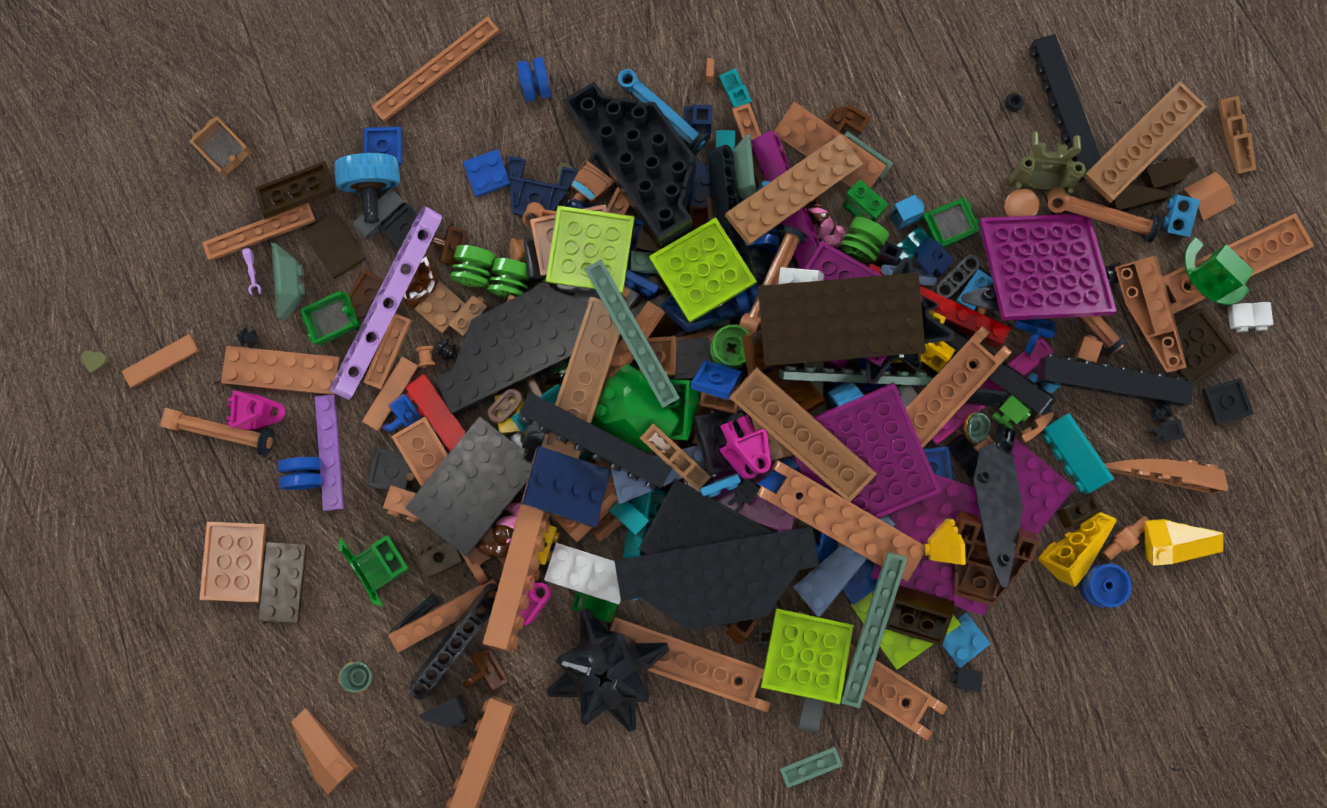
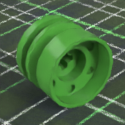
(864, 240)
(472, 266)
(510, 275)
(730, 337)

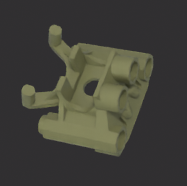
(1048, 169)

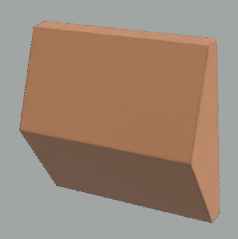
(1213, 195)
(665, 352)

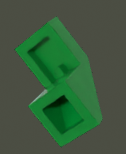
(599, 607)

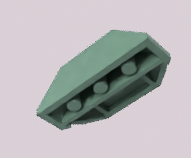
(744, 168)
(287, 282)

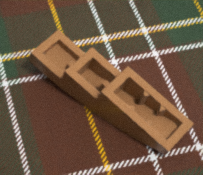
(1236, 135)
(675, 457)

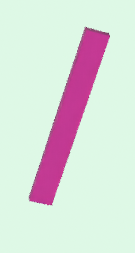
(1022, 363)

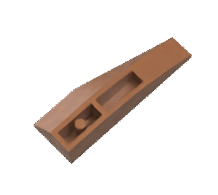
(1150, 306)

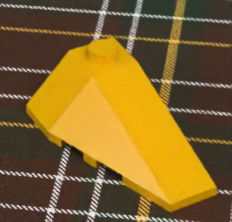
(1075, 553)

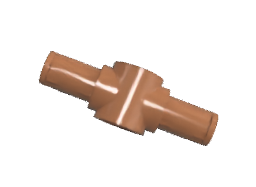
(1125, 539)

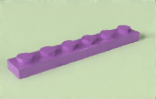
(329, 452)

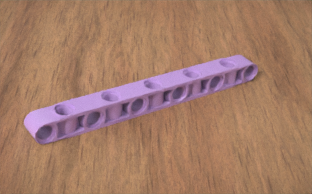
(378, 316)

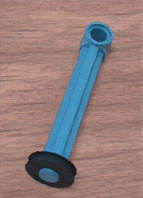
(643, 94)

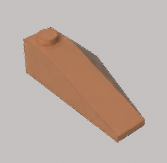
(324, 755)

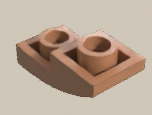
(1038, 425)

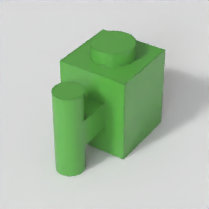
(1012, 409)

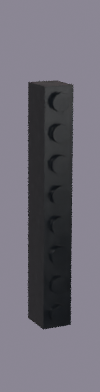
(1064, 99)
(1115, 381)
(594, 441)

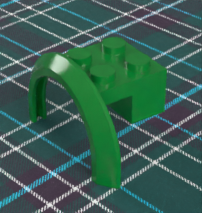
(1219, 277)
(375, 565)

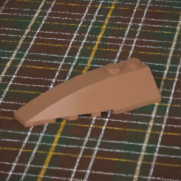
(1174, 473)

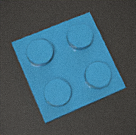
(729, 482)
(965, 641)

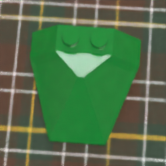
(630, 408)

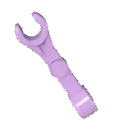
(249, 258)

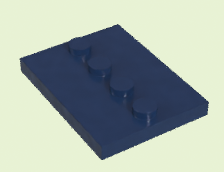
(566, 487)

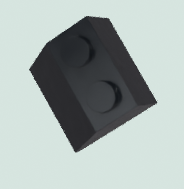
(448, 713)

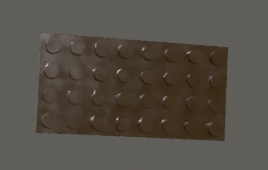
(841, 319)

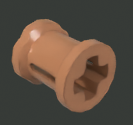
(425, 357)

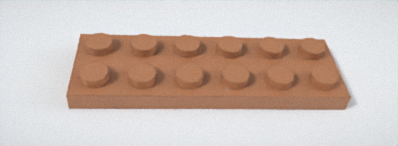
(809, 133)
(279, 370)

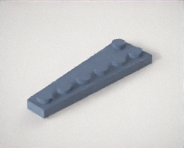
(628, 489)
(831, 576)

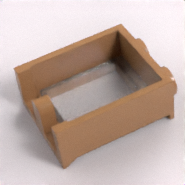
(220, 146)

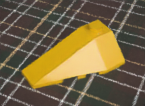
(1176, 542)
(946, 544)

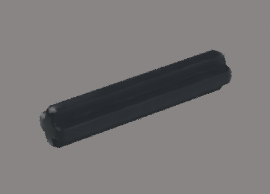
(421, 610)

